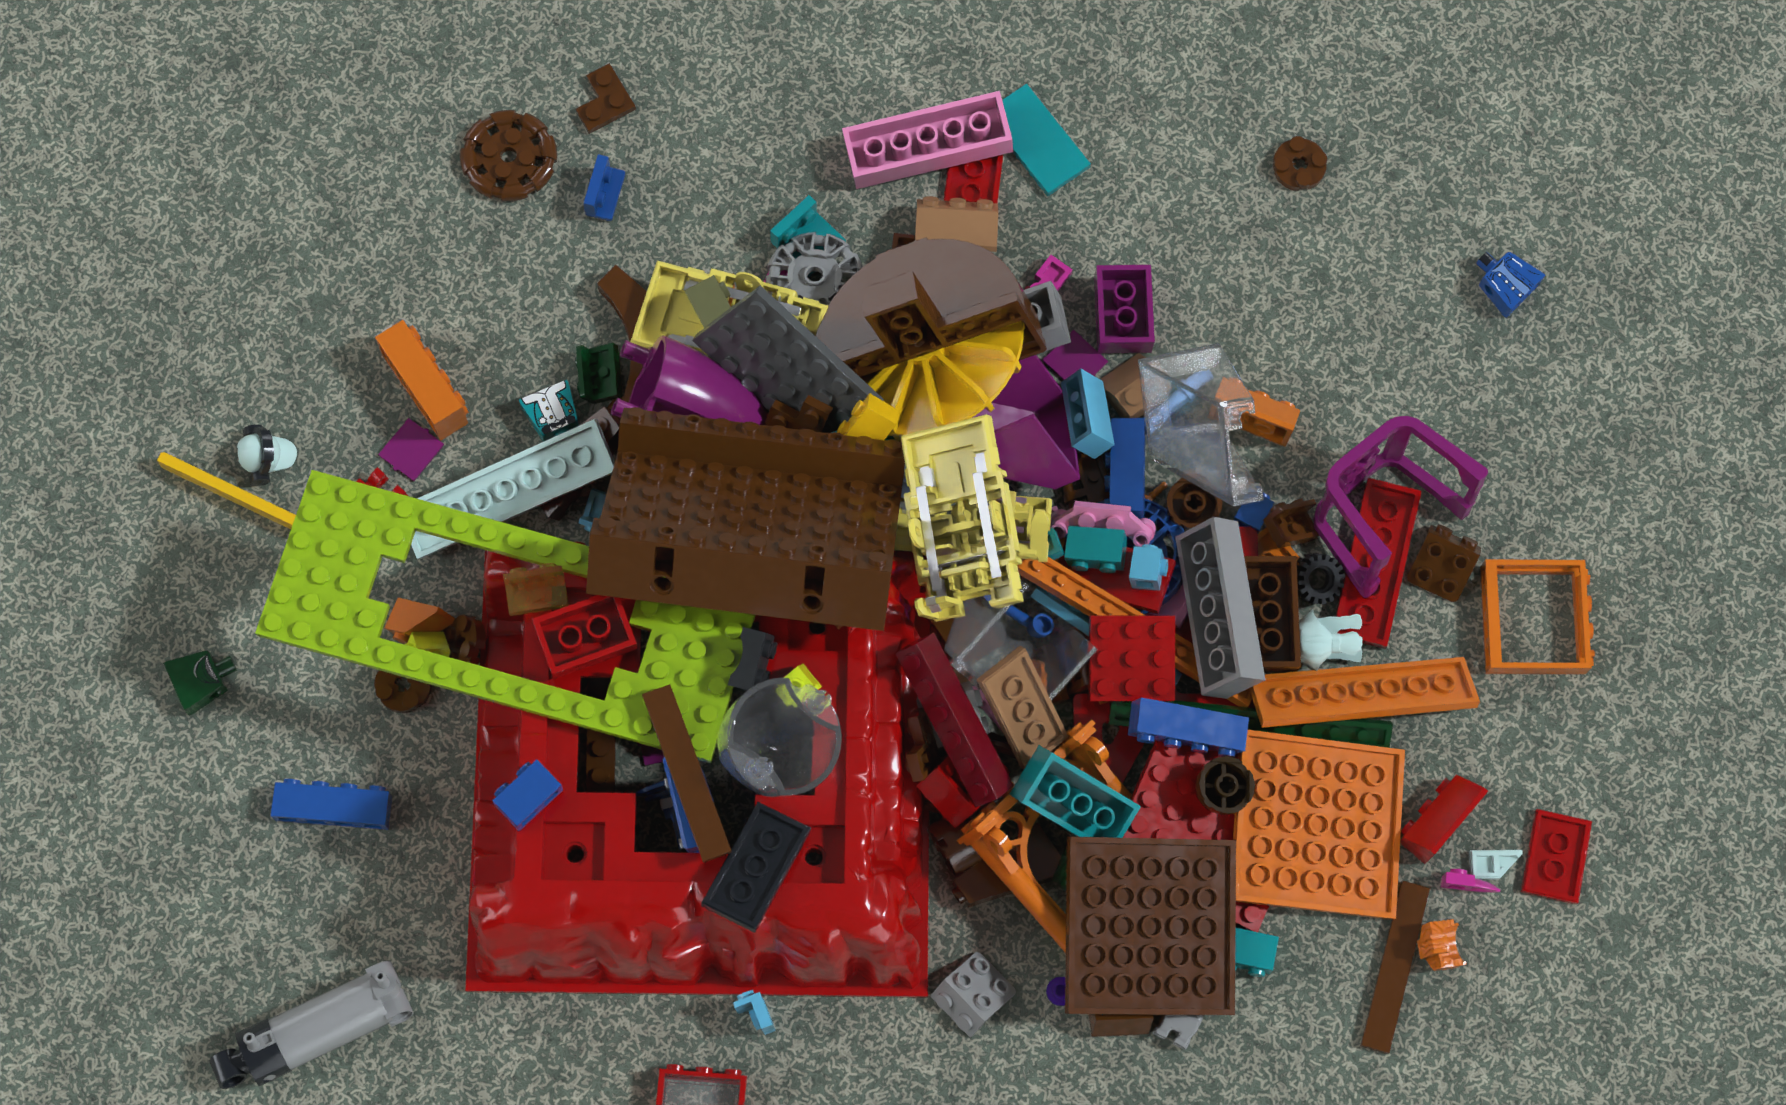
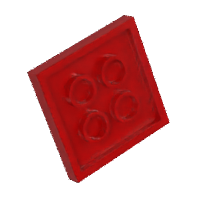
(1132, 657)

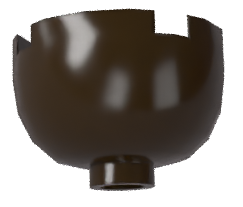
(1224, 785)

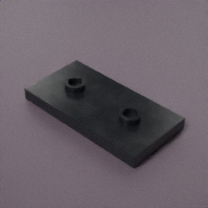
(756, 867)

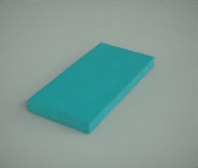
(1042, 142)

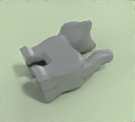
(1183, 1025)

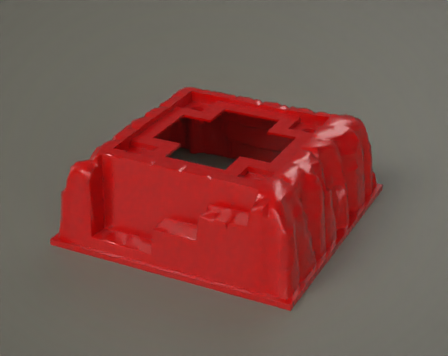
(638, 917)

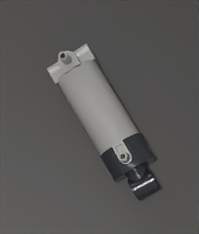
(314, 1028)

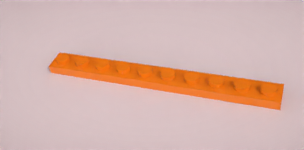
(1095, 601)

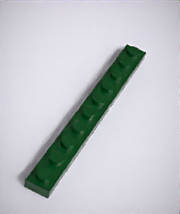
(1356, 731)

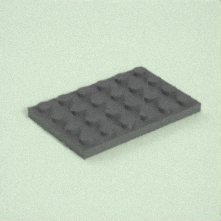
(781, 358)

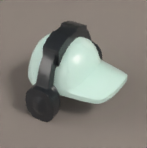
(264, 453)

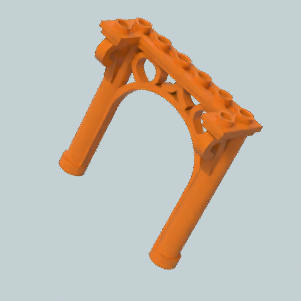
(994, 846)

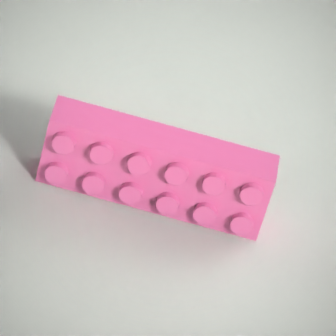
(928, 140)

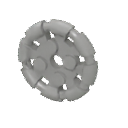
(811, 261)

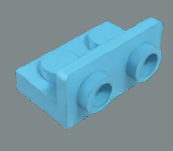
(759, 1013)

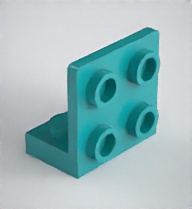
(799, 221)

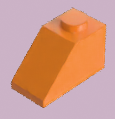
(414, 616)

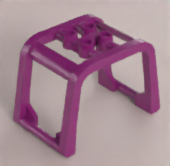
(1364, 462)

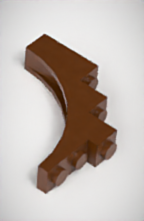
(627, 300)

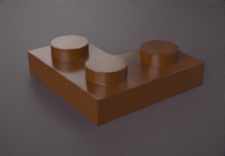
(611, 103)
(812, 415)
(924, 754)

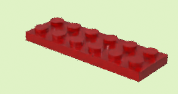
(1391, 514)

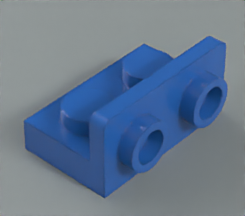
(603, 190)

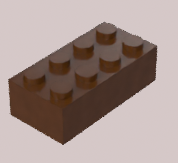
(1275, 610)

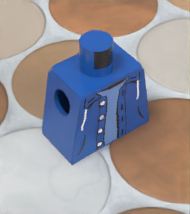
(1508, 280)

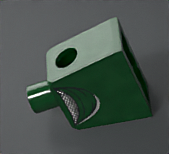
(198, 679)

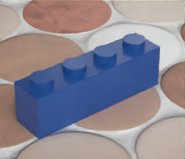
(1127, 465)
(1188, 727)
(331, 805)

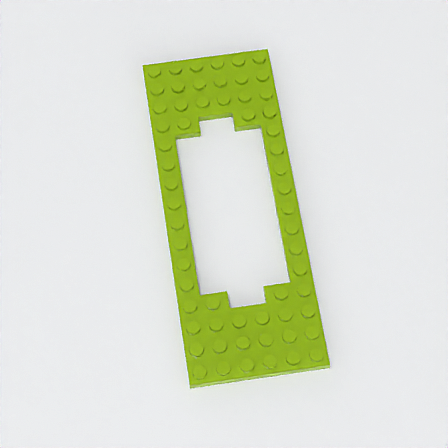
(325, 608)

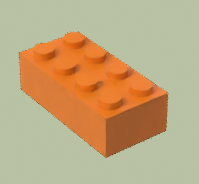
(422, 379)

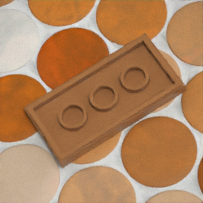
(1022, 706)

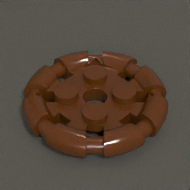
(508, 140)

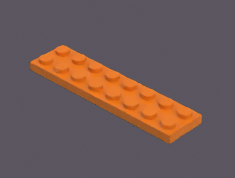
(1364, 692)

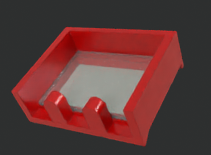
(700, 1086)

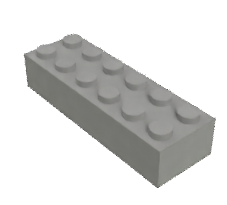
(1220, 608)

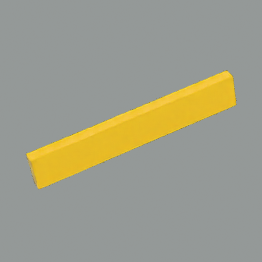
(226, 490)

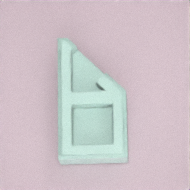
(1491, 863)

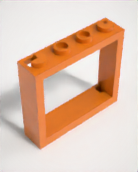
(1491, 620)

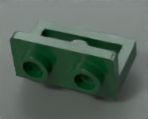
(598, 373)

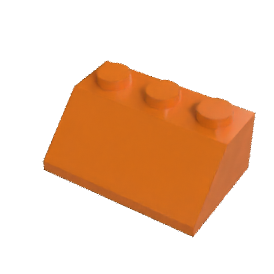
(1271, 418)

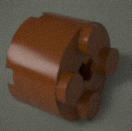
(1181, 495)
(944, 838)

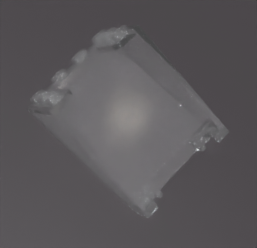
(1188, 412)

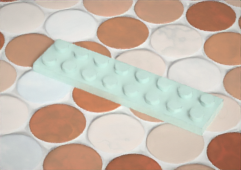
(524, 480)

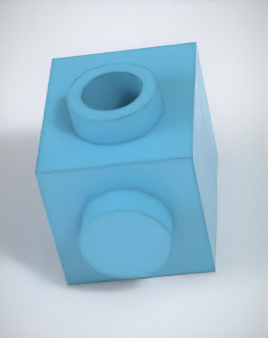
(1147, 567)

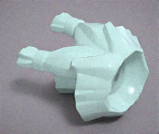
(1322, 642)

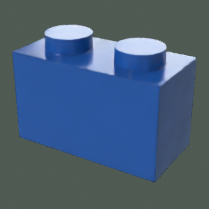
(526, 794)

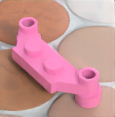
(1104, 516)

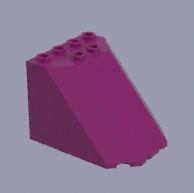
(1033, 429)

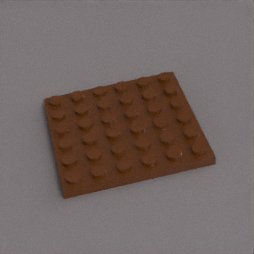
(1150, 926)

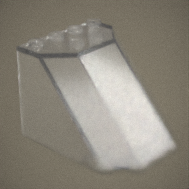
(990, 635)

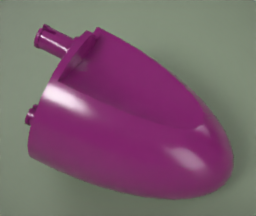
(687, 383)

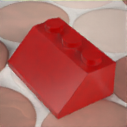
(1441, 817)

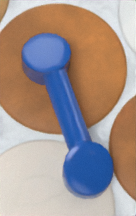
(1037, 627)

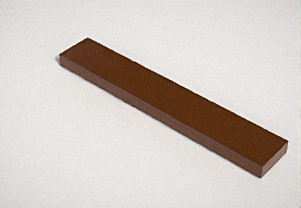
(686, 773)
(1395, 968)

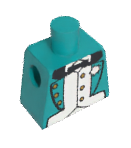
(550, 410)

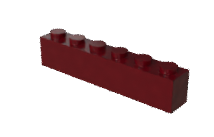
(954, 719)

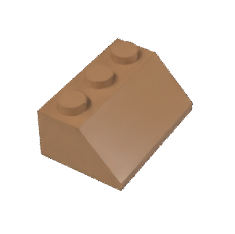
(958, 220)

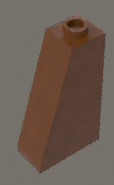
(983, 885)

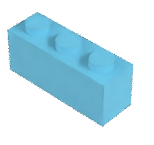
(1087, 413)

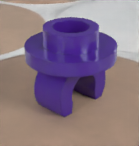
(1056, 991)

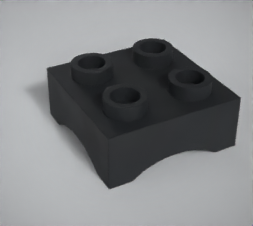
(757, 650)

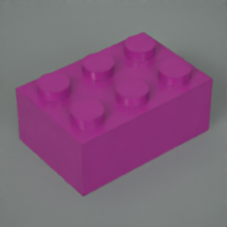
(1124, 309)

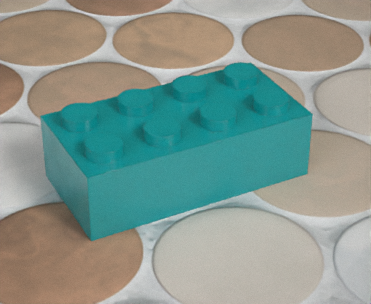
(1073, 797)

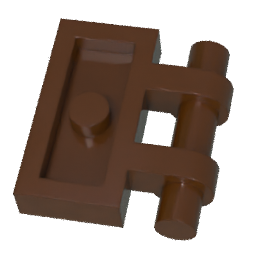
(1092, 481)

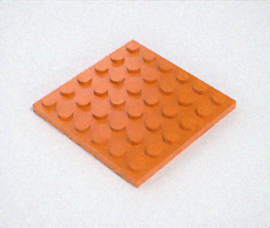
(1320, 825)

